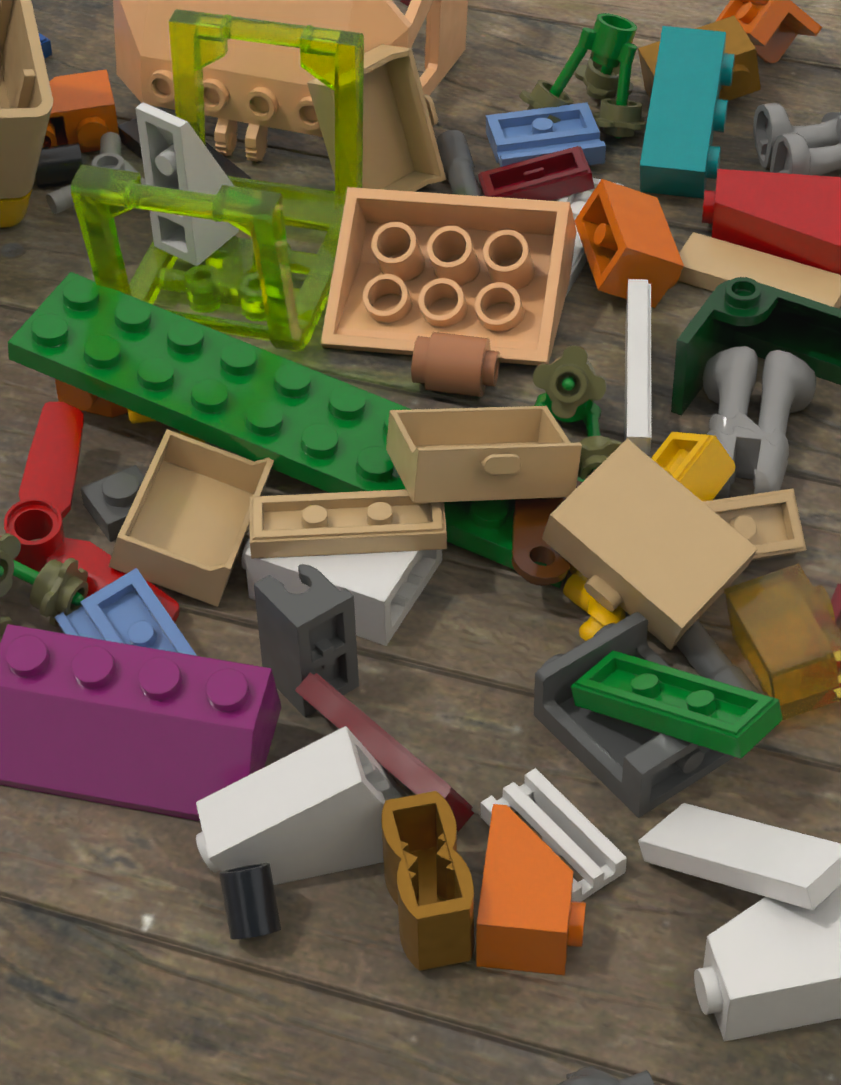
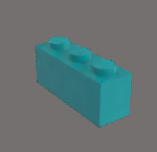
(685, 112)

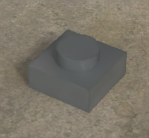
(111, 499)

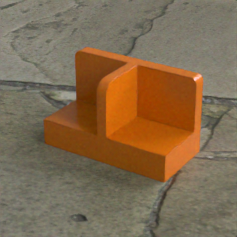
(771, 24)

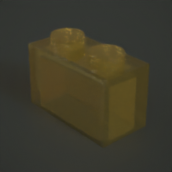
(788, 638)

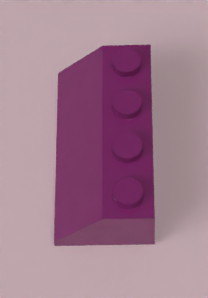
(129, 721)

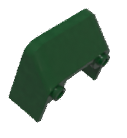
(760, 318)

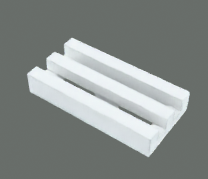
(563, 831)

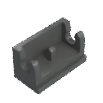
(307, 634)

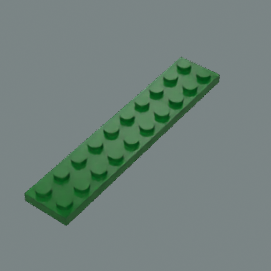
(234, 398)

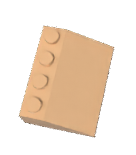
(452, 268)

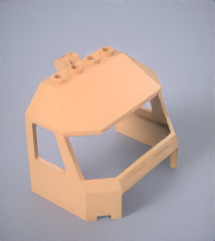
(266, 81)

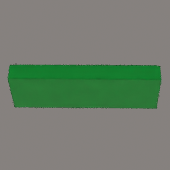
(677, 703)

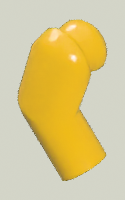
(599, 615)

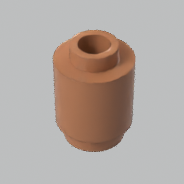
(455, 363)

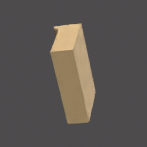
(397, 122)
(482, 454)
(190, 517)
(647, 543)

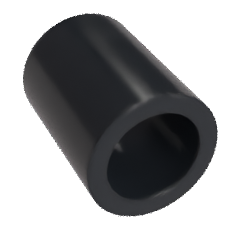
(58, 164)
(250, 901)

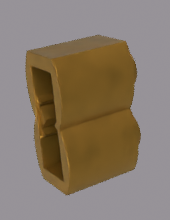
(428, 880)

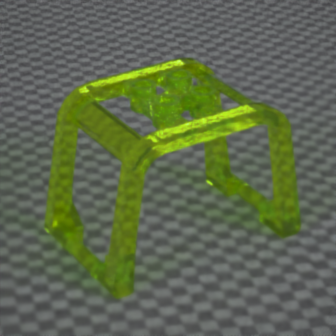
(252, 205)

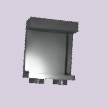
(628, 759)

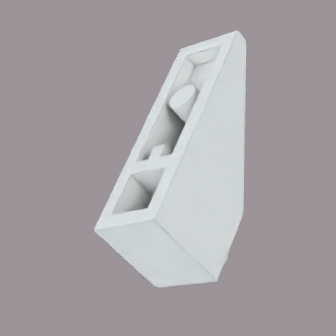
(180, 160)

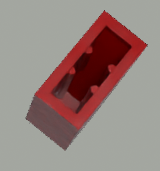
(778, 215)

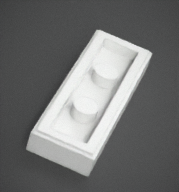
(745, 855)

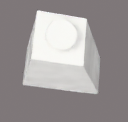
(381, 583)
(301, 813)
(773, 968)

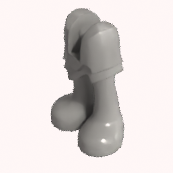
(796, 148)
(759, 449)

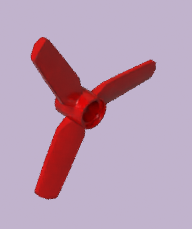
(47, 498)

